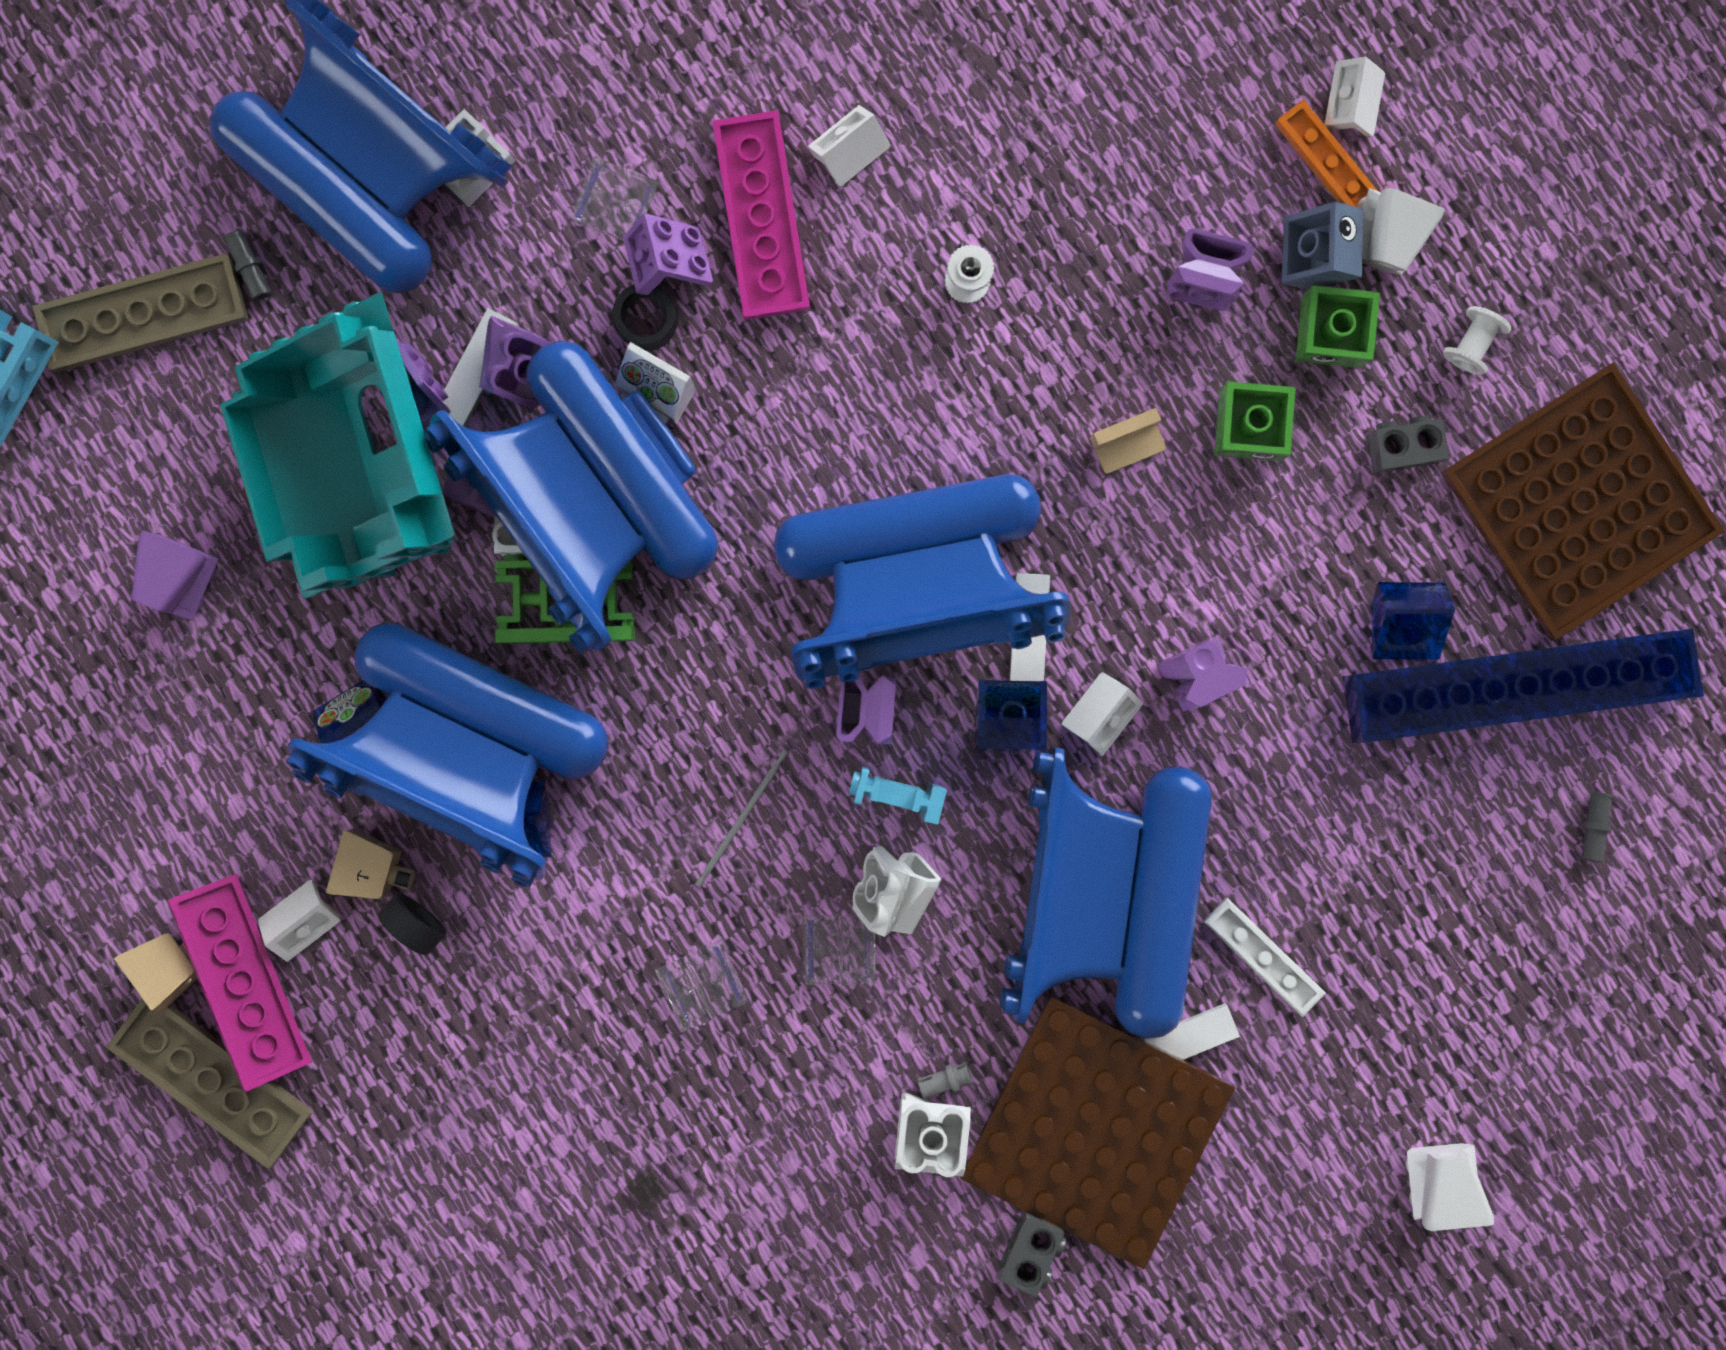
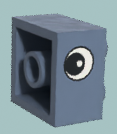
(1322, 246)

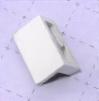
(1355, 95)
(850, 145)
(1102, 713)
(297, 921)

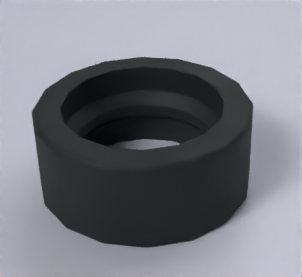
(656, 340)
(411, 924)

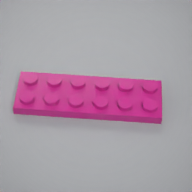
(761, 215)
(239, 982)

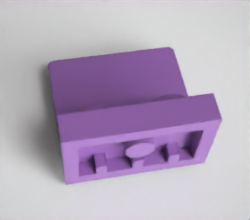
(663, 249)
(426, 391)

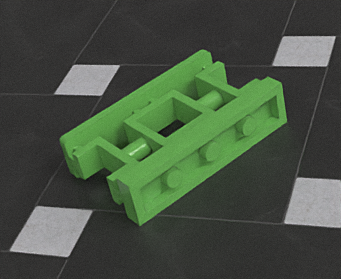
(560, 633)

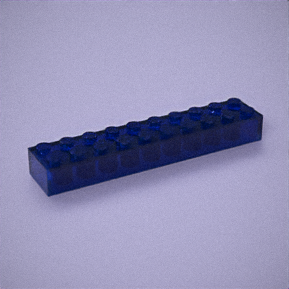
(1522, 686)

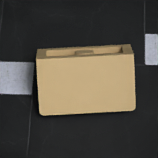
(1128, 441)

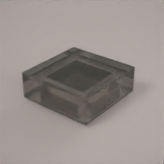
(648, 1189)

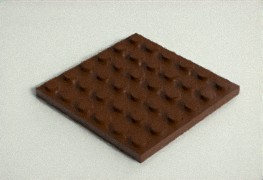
(1582, 502)
(1097, 1131)

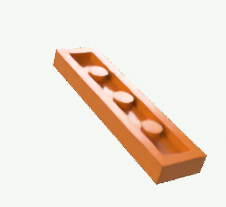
(1324, 154)

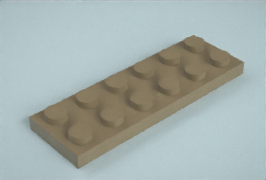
(142, 312)
(200, 1076)

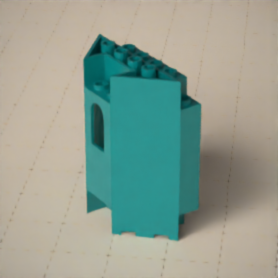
(312, 461)

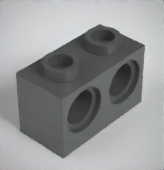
(1408, 450)
(1023, 1250)

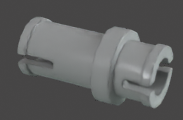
(951, 1078)

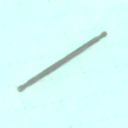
(742, 817)

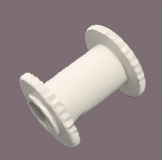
(972, 260)
(1477, 340)

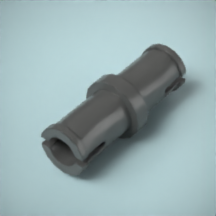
(247, 265)
(1597, 827)

